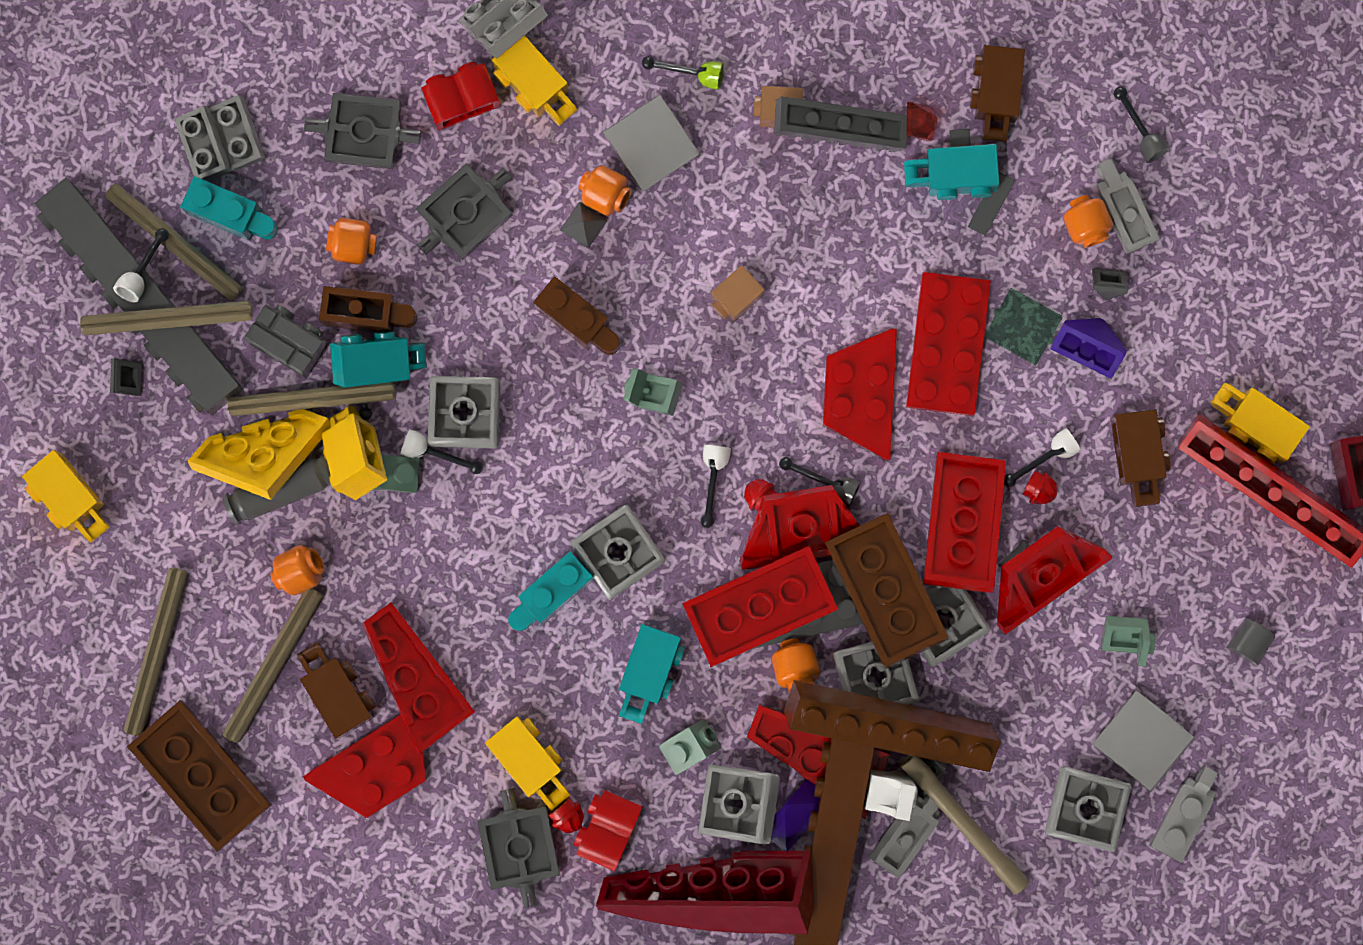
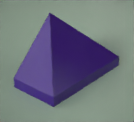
(1090, 344)
(793, 816)

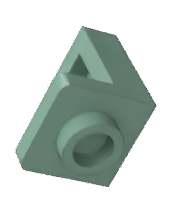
(652, 392)
(400, 473)
(1128, 636)
(690, 746)

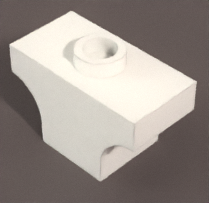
(890, 793)

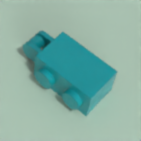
(956, 171)
(227, 211)
(374, 359)
(550, 593)
(649, 670)

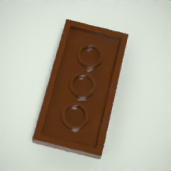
(887, 591)
(199, 775)

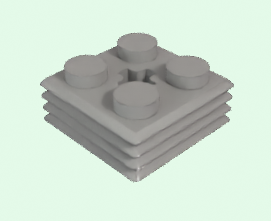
(447, 396)
(623, 529)
(964, 626)
(855, 664)
(1106, 795)
(759, 798)

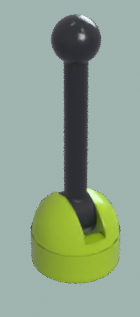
(709, 73)

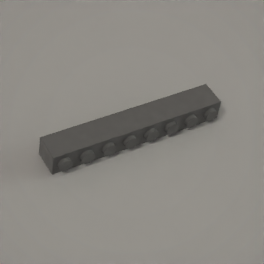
(106, 260)

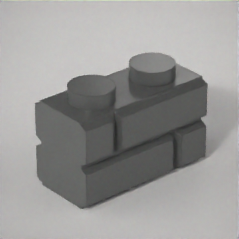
(286, 340)

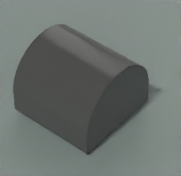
(1251, 641)

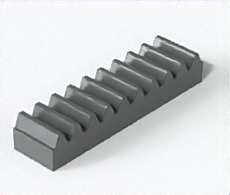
(840, 124)

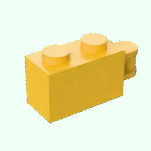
(533, 81)
(1260, 423)
(353, 454)
(65, 495)
(528, 760)

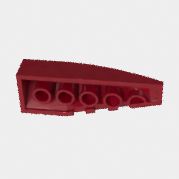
(734, 895)

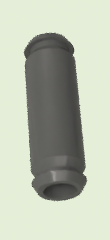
(307, 480)

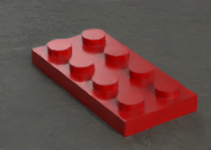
(948, 344)
(964, 522)
(760, 606)

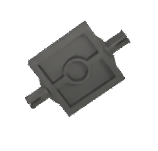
(362, 131)
(464, 211)
(518, 848)

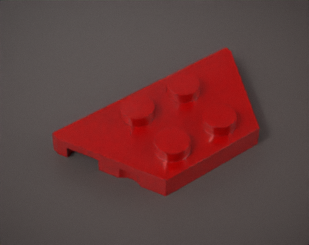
(862, 392)
(795, 521)
(1044, 574)
(372, 770)

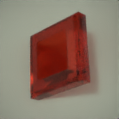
(921, 121)

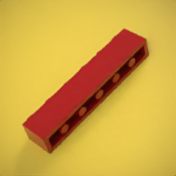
(1273, 489)

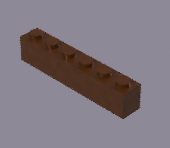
(891, 726)
(835, 835)

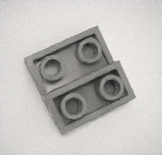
(501, 22)
(219, 138)
(650, 143)
(1143, 741)

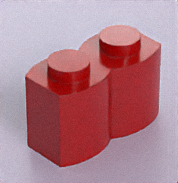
(460, 95)
(608, 829)

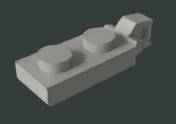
(1125, 208)
(1185, 815)
(906, 837)

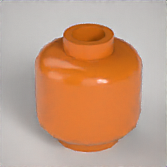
(604, 190)
(1088, 221)
(350, 241)
(297, 570)
(795, 662)

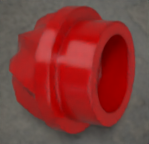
(1040, 488)
(755, 491)
(567, 816)

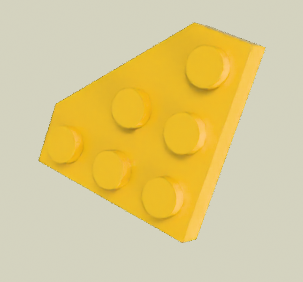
(259, 456)

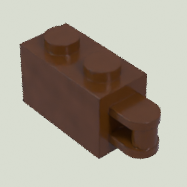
(998, 89)
(364, 310)
(576, 317)
(1140, 453)
(335, 692)

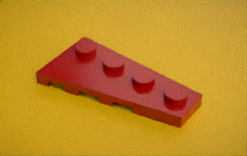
(418, 684)
(797, 748)

